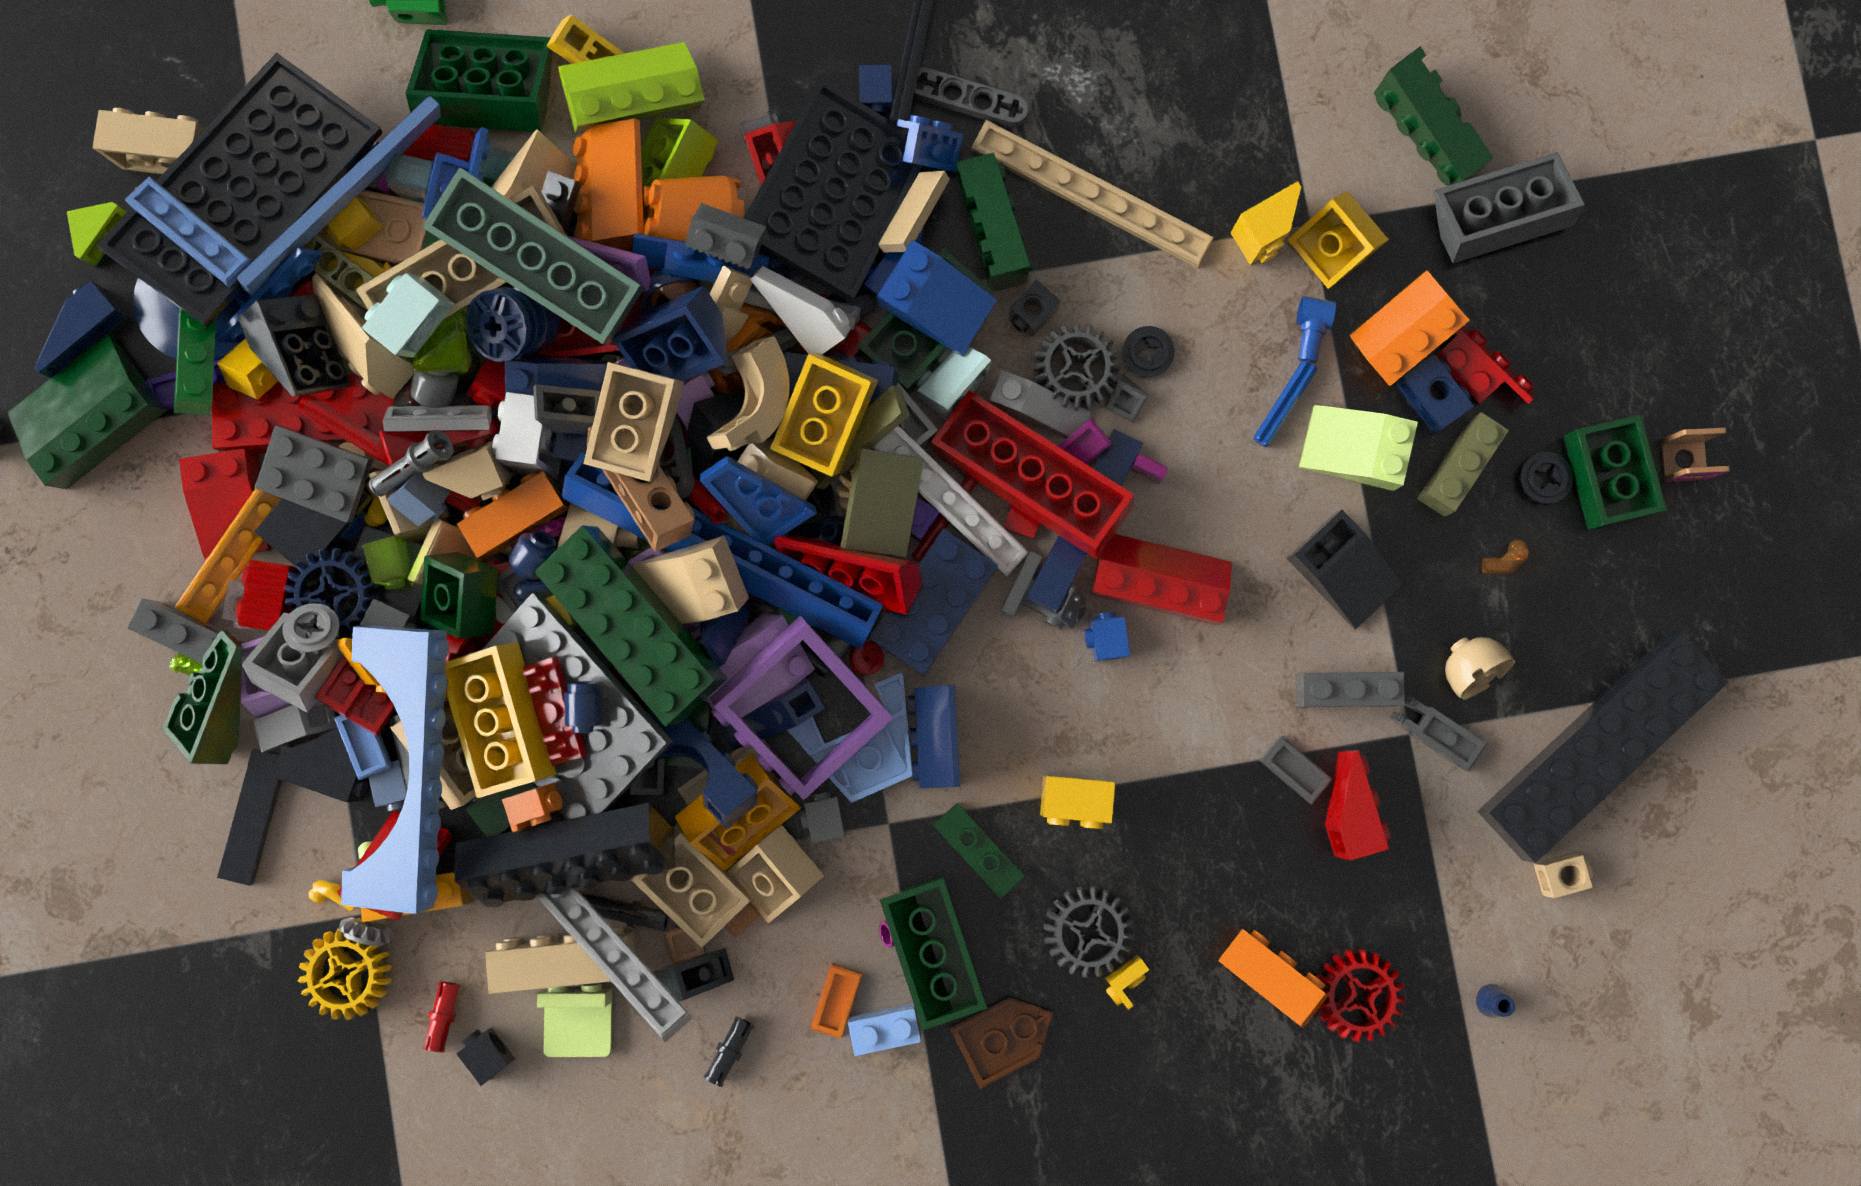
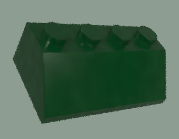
(933, 953)

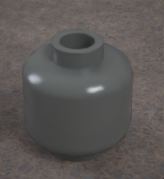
(434, 388)

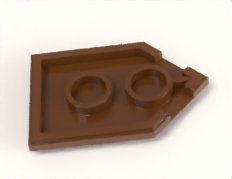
(1002, 1038)

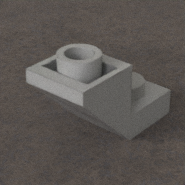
(291, 725)

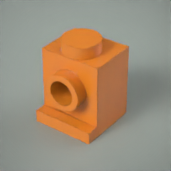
(532, 806)

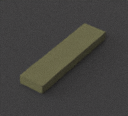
(876, 424)

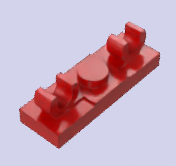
(547, 692)

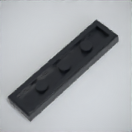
(251, 819)

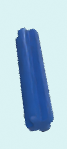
(1285, 403)

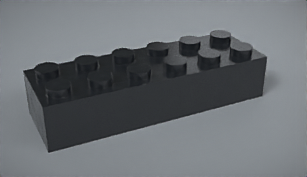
(565, 855)

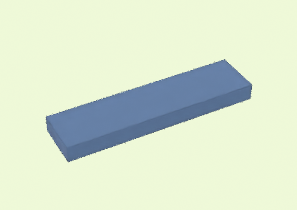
(188, 231)

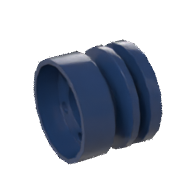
(509, 324)

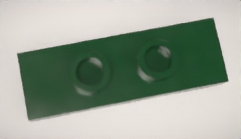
(978, 850)

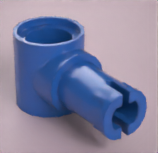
(1315, 318)

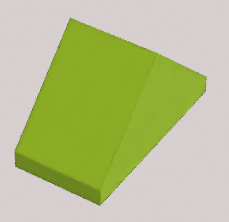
(90, 226)

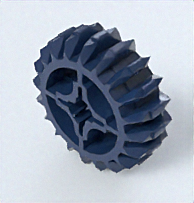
(329, 577)

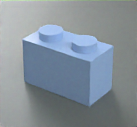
(884, 1029)

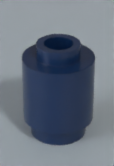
(582, 706)

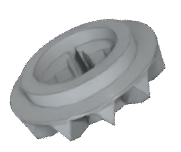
(306, 617)
(366, 932)

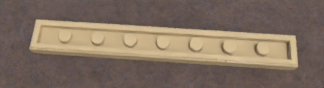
(1093, 194)

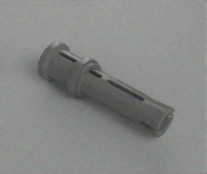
(386, 480)

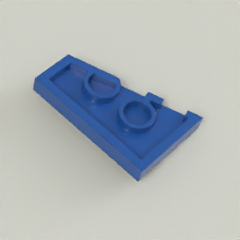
(755, 501)

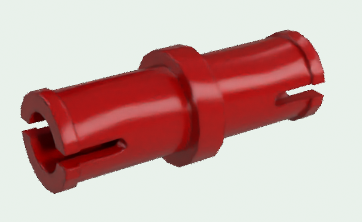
(441, 1016)

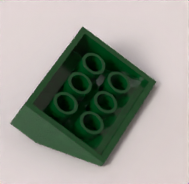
(483, 79)
(83, 414)

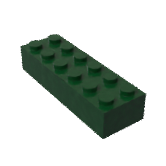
(631, 625)

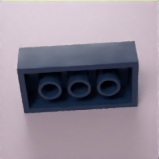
(951, 583)

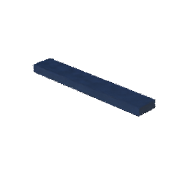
(1066, 558)

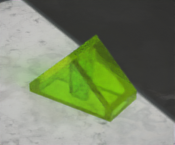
(445, 348)

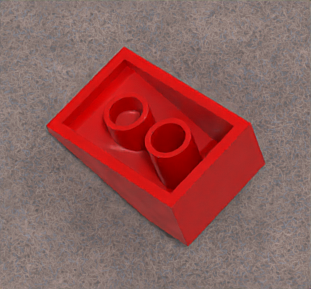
(216, 492)

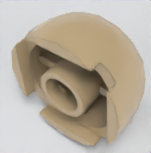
(1475, 665)

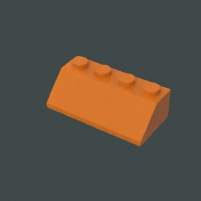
(611, 187)

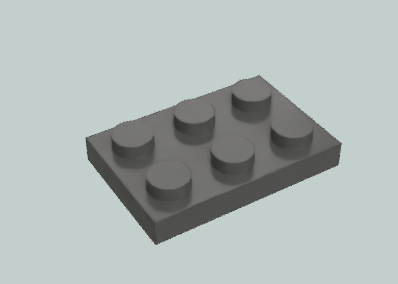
(313, 473)

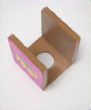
(1693, 442)

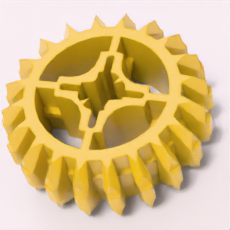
(352, 983)

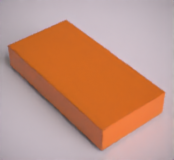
(836, 1000)

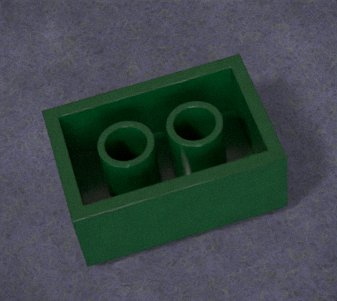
(1614, 472)

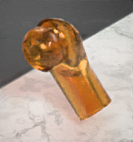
(1510, 562)

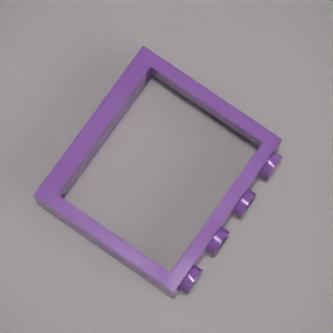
(760, 665)

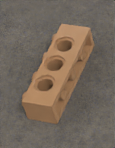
(658, 526)

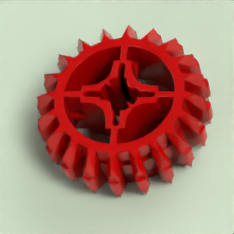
(1371, 988)

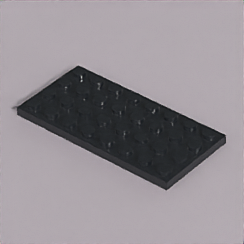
(248, 180)

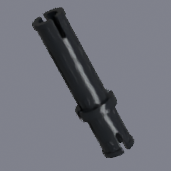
(656, 918)

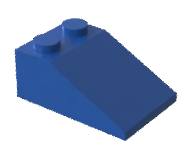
(936, 298)

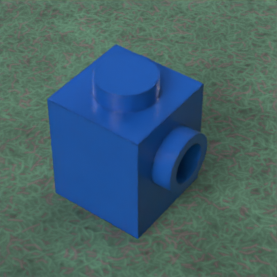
(1107, 637)

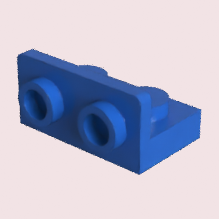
(931, 145)

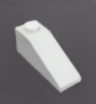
(805, 313)

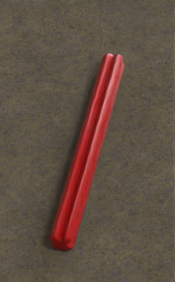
(365, 441)

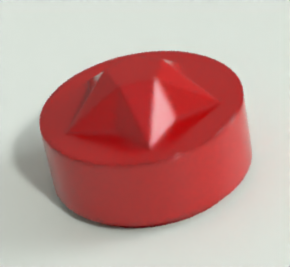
(866, 660)

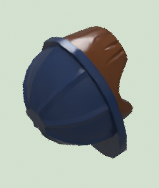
(665, 288)

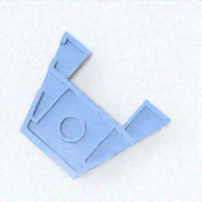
(881, 760)

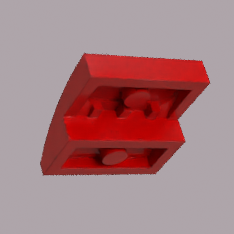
(354, 699)

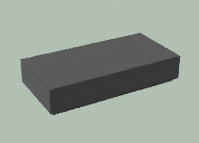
(1296, 770)

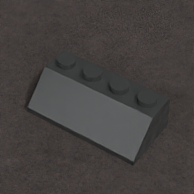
(1507, 207)

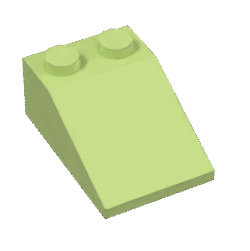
(1358, 446)

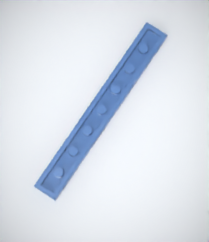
(339, 195)

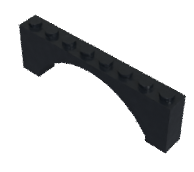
(324, 762)

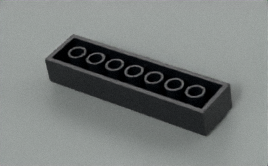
(1602, 747)

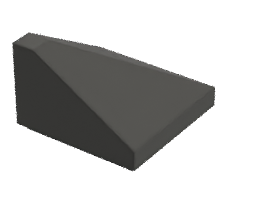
(1127, 399)

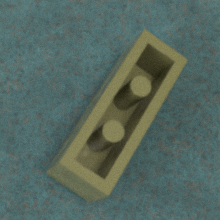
(1463, 464)

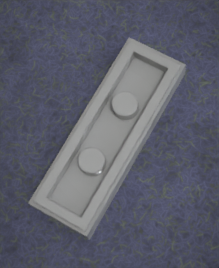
(444, 418)

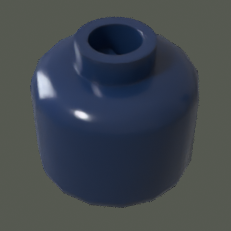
(530, 553)

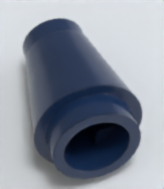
(1489, 998)

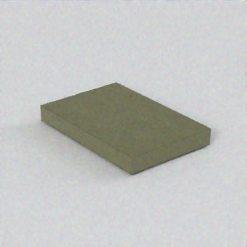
(882, 502)

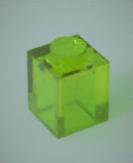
(388, 562)

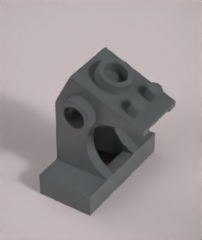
(1070, 610)

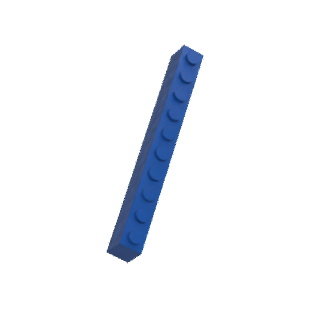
(761, 568)

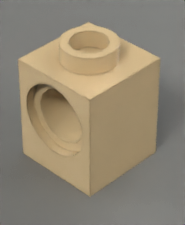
(1550, 875)

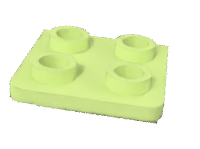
(577, 1020)

